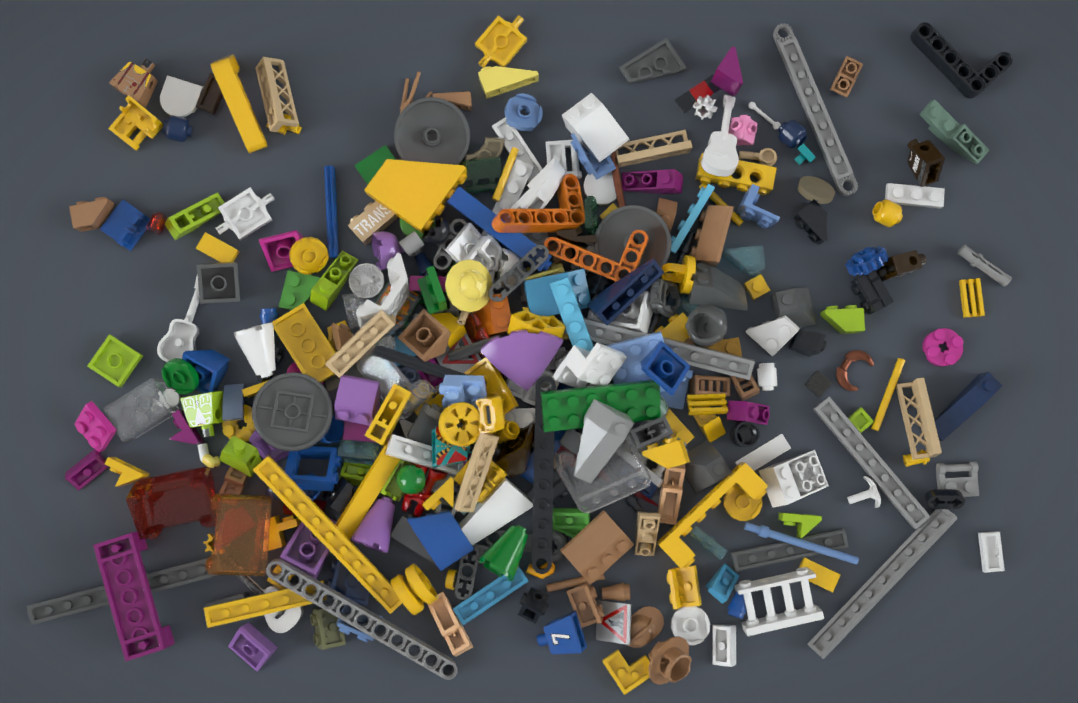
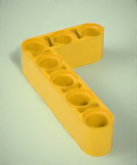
(226, 74)

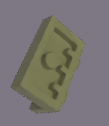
(326, 630)

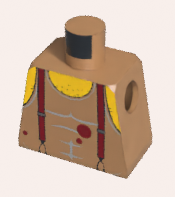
(136, 81)

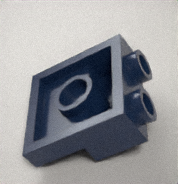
(347, 584)

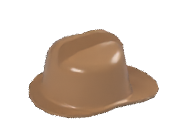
(645, 626)

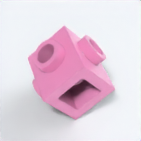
(744, 129)

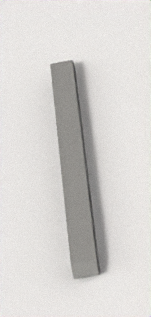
(357, 610)

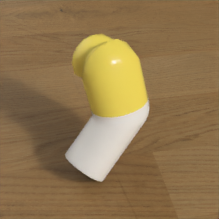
(206, 458)

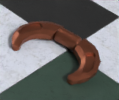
(841, 374)

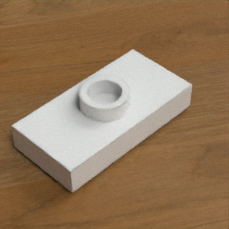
(991, 551)

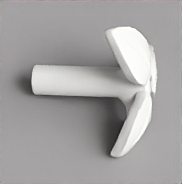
(871, 493)

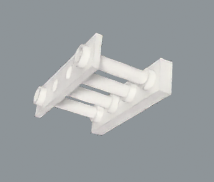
(791, 616)

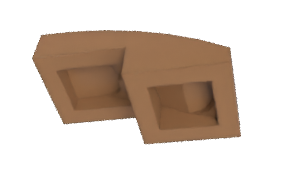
(234, 482)

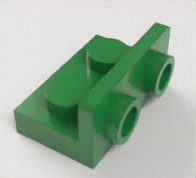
(432, 292)

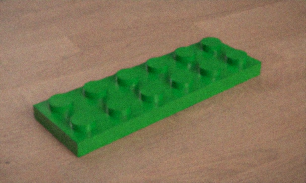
(567, 407)

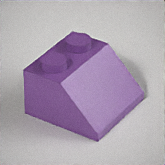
(357, 400)

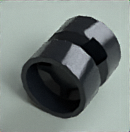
(745, 434)

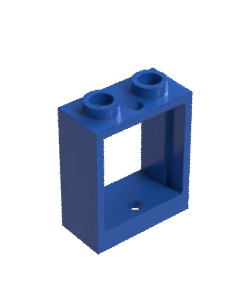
(314, 482)

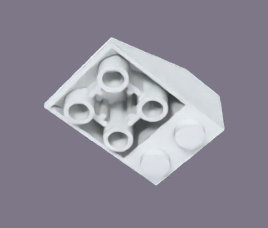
(793, 479)

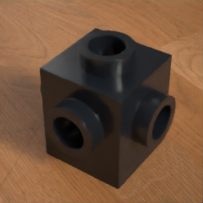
(533, 605)

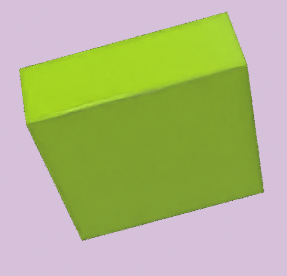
(860, 419)

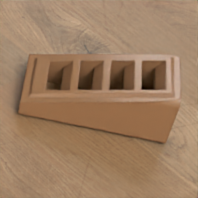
(461, 100)
(697, 385)
(745, 395)

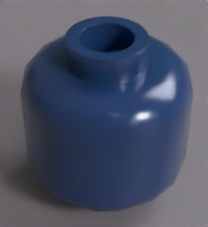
(177, 128)
(792, 134)

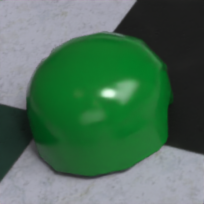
(411, 479)

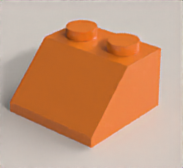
(495, 316)

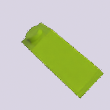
(194, 216)

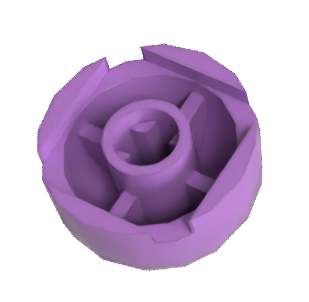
(385, 247)

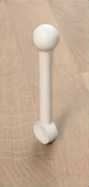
(775, 125)

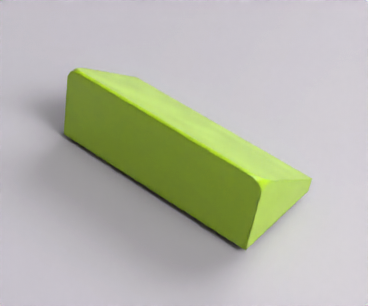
(354, 472)

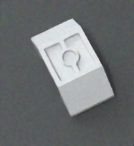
(396, 298)

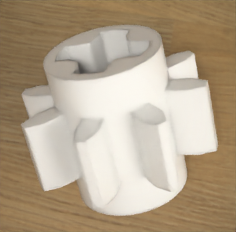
(705, 102)

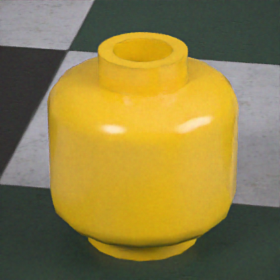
(887, 213)

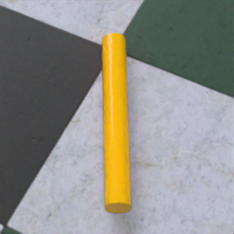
(505, 174)
(719, 202)

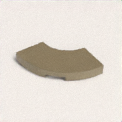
(491, 148)

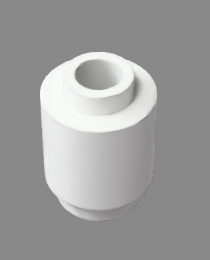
(767, 376)

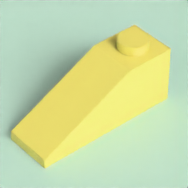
(503, 79)

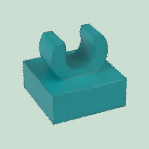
(805, 154)

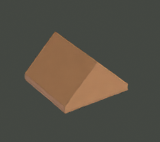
(425, 336)

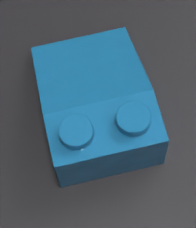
(541, 298)

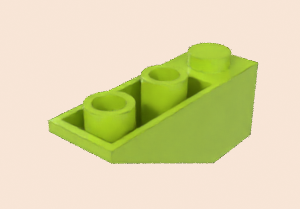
(333, 280)

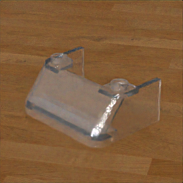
(388, 373)

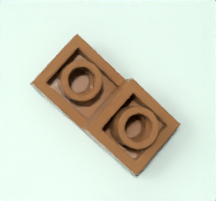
(846, 76)

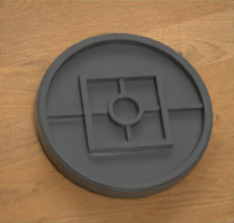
(292, 412)

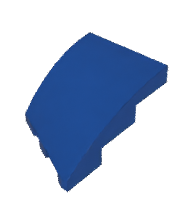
(441, 537)

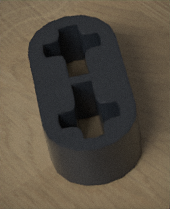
(945, 499)

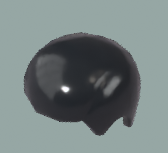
(438, 234)

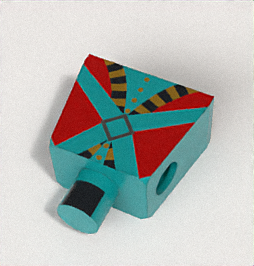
(445, 453)

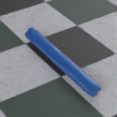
(331, 211)

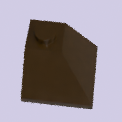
(517, 452)

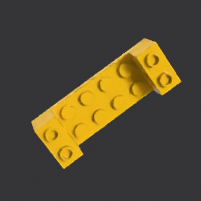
(743, 477)

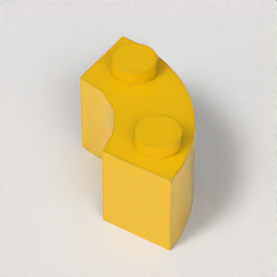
(534, 323)

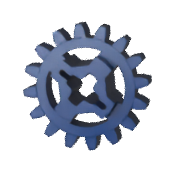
(867, 260)

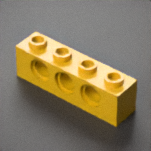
(764, 174)

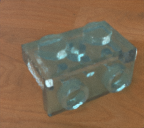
(358, 451)

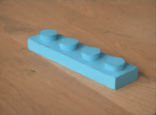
(694, 211)
(571, 313)

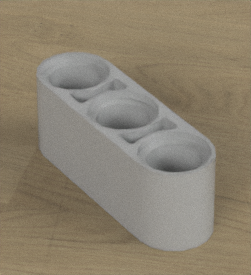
(441, 253)

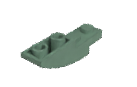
(955, 136)

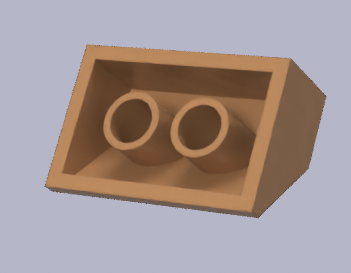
(711, 234)
(597, 547)

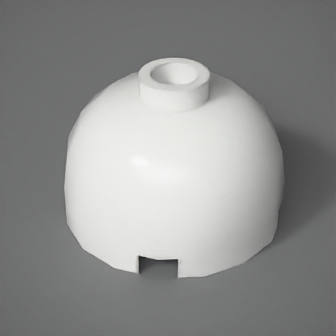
(507, 261)

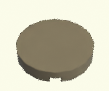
(817, 189)

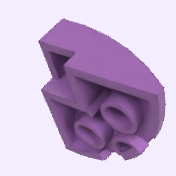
(522, 355)

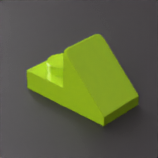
(804, 522)

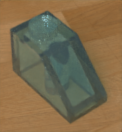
(746, 259)

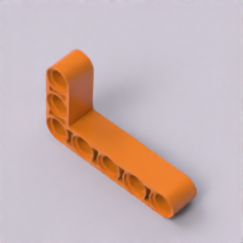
(564, 215)
(596, 267)

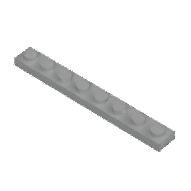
(871, 463)

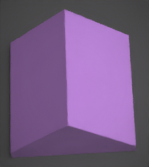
(252, 646)

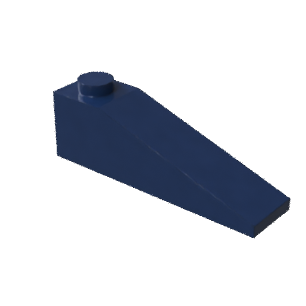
(621, 294)
(966, 404)

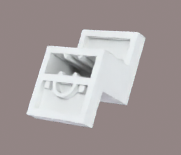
(589, 366)

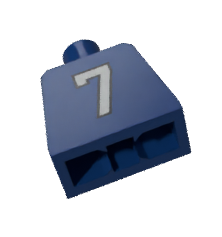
(563, 635)

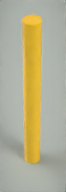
(888, 394)

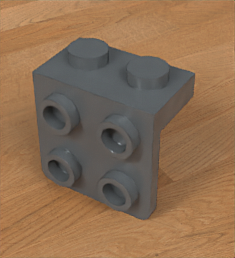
(425, 422)

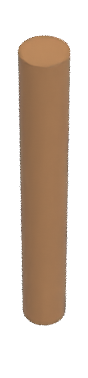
(569, 583)

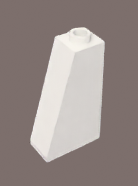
(498, 509)

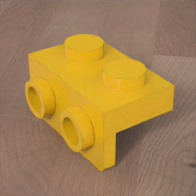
(684, 587)

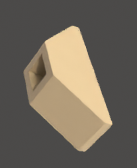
(646, 533)

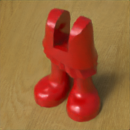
(433, 476)

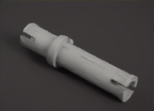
(981, 263)

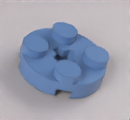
(519, 121)

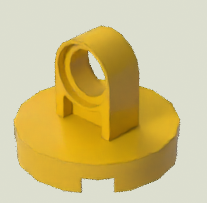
(682, 273)

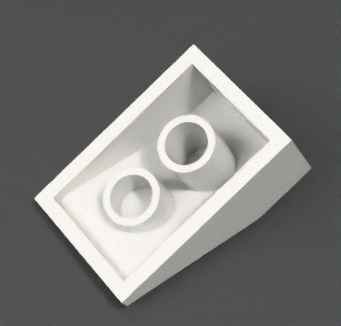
(594, 127)
(635, 316)

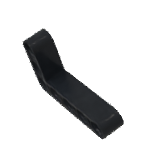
(957, 62)

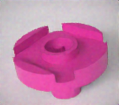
(933, 352)

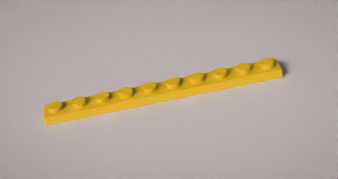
(328, 533)

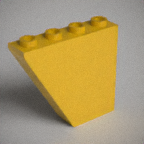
(415, 189)

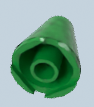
(506, 553)

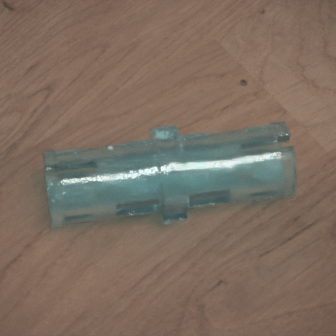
(709, 542)

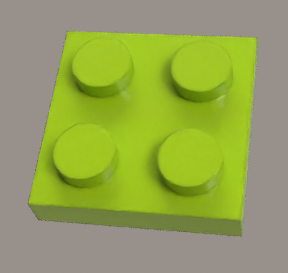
(115, 360)

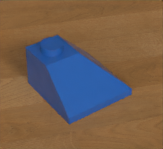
(210, 368)

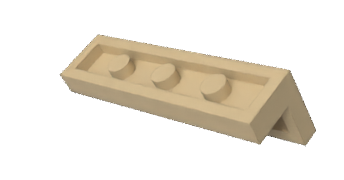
(271, 91)
(653, 153)
(360, 342)
(925, 416)
(476, 472)

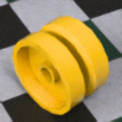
(414, 589)

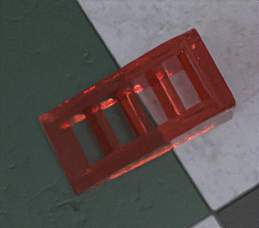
(157, 223)

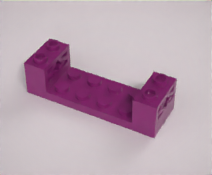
(131, 596)

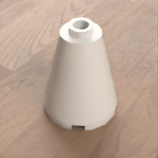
(258, 348)

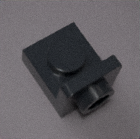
(597, 283)

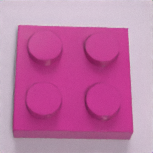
(95, 427)

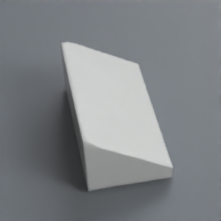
(724, 645)

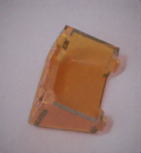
(240, 535)

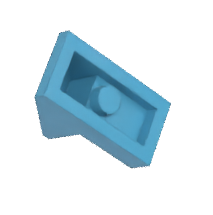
(722, 583)

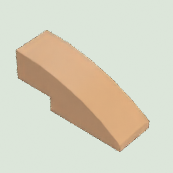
(671, 494)
(450, 625)

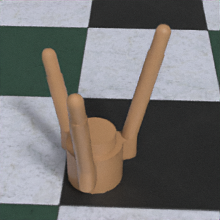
(405, 103)

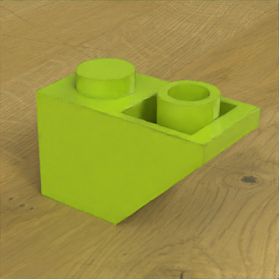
(845, 320)

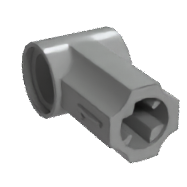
(412, 244)

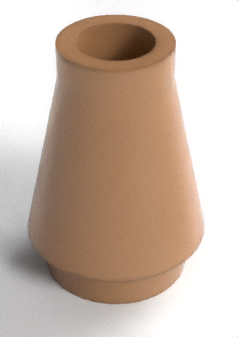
(617, 592)

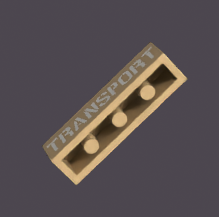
(373, 219)

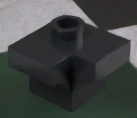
(340, 496)

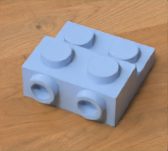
(462, 389)

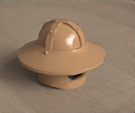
(669, 661)

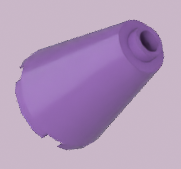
(376, 526)

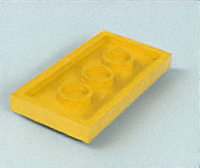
(305, 342)

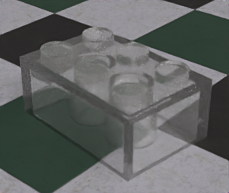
(141, 409)

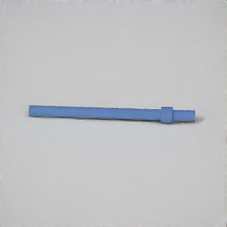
(764, 531)

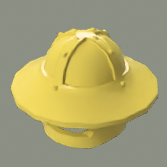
(468, 285)

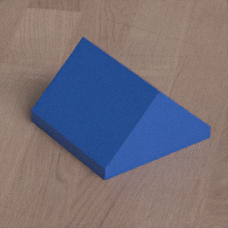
(665, 367)

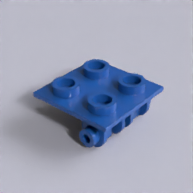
(126, 225)

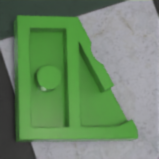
(296, 289)

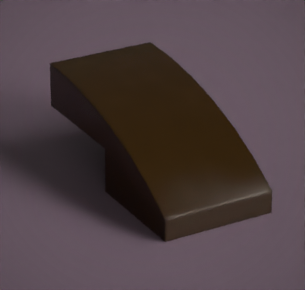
(570, 236)

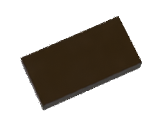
(210, 96)

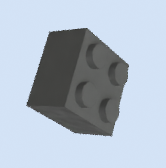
(218, 282)

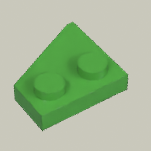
(570, 521)

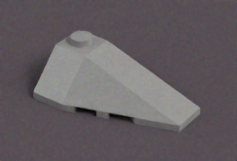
(601, 437)

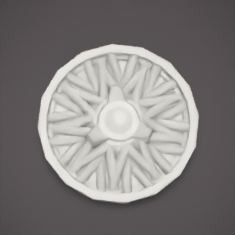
(367, 279)

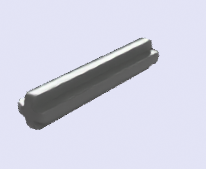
(468, 350)

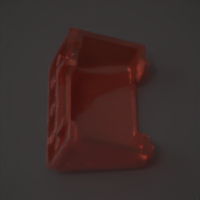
(172, 501)

